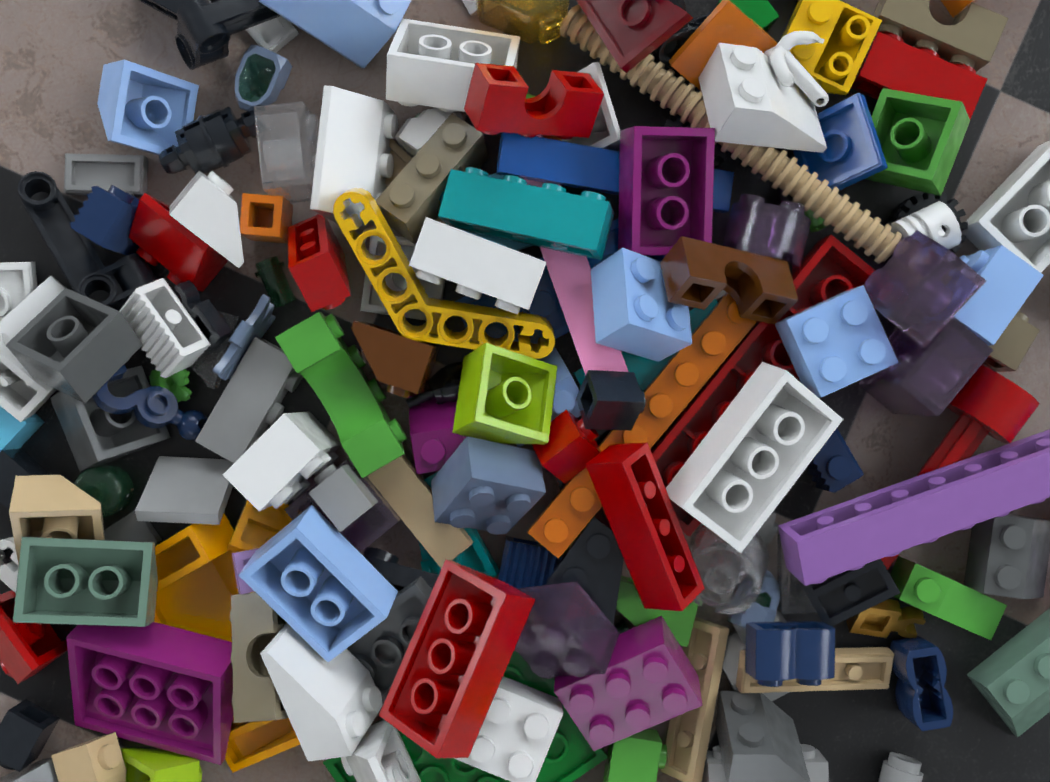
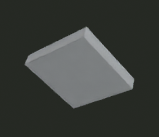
(185, 491)

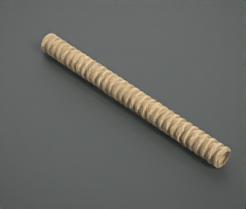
(767, 161)

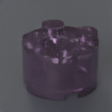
(768, 229)

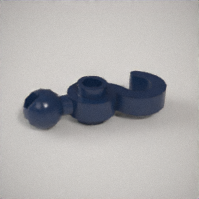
(152, 407)

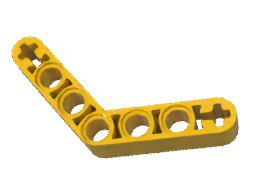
(415, 297)

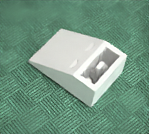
(19, 391)

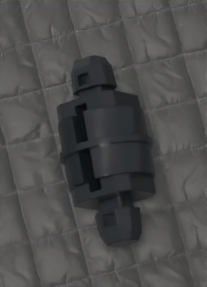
(210, 142)

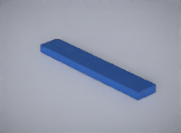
(580, 166)

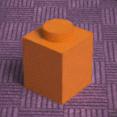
(265, 218)

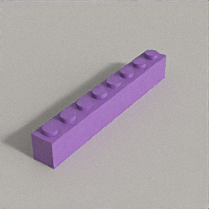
(917, 510)

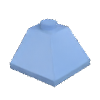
(144, 106)

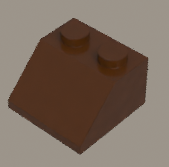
(396, 359)

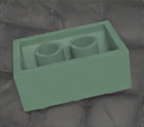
(86, 582)
(1018, 676)

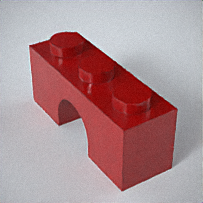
(563, 109)

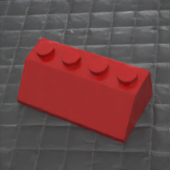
(456, 660)

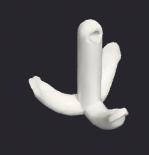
(789, 68)

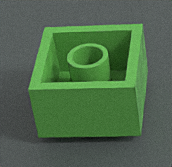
(918, 139)

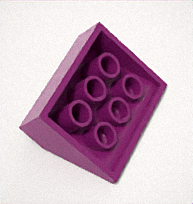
(154, 687)

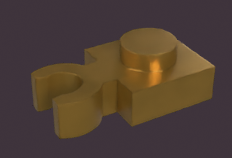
(885, 618)

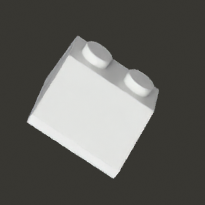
(211, 214)

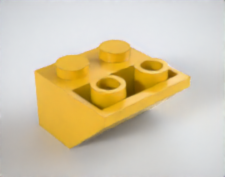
(847, 40)

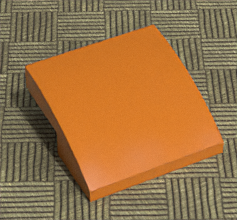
(723, 25)

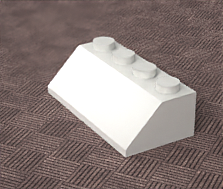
(753, 455)

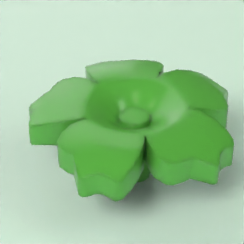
(174, 383)

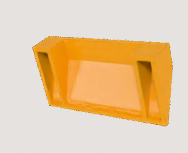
(195, 596)

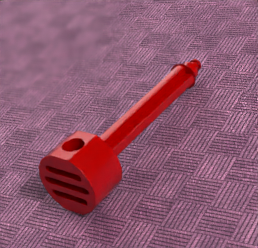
(985, 407)

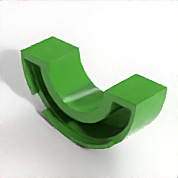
(345, 391)

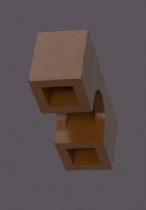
(700, 270)

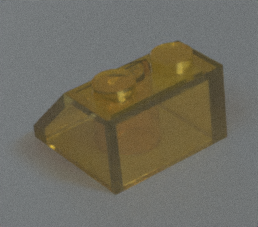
(524, 18)

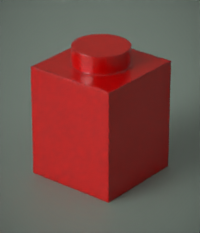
(568, 447)

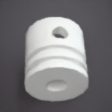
(929, 223)

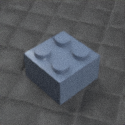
(487, 486)

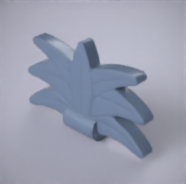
(241, 339)

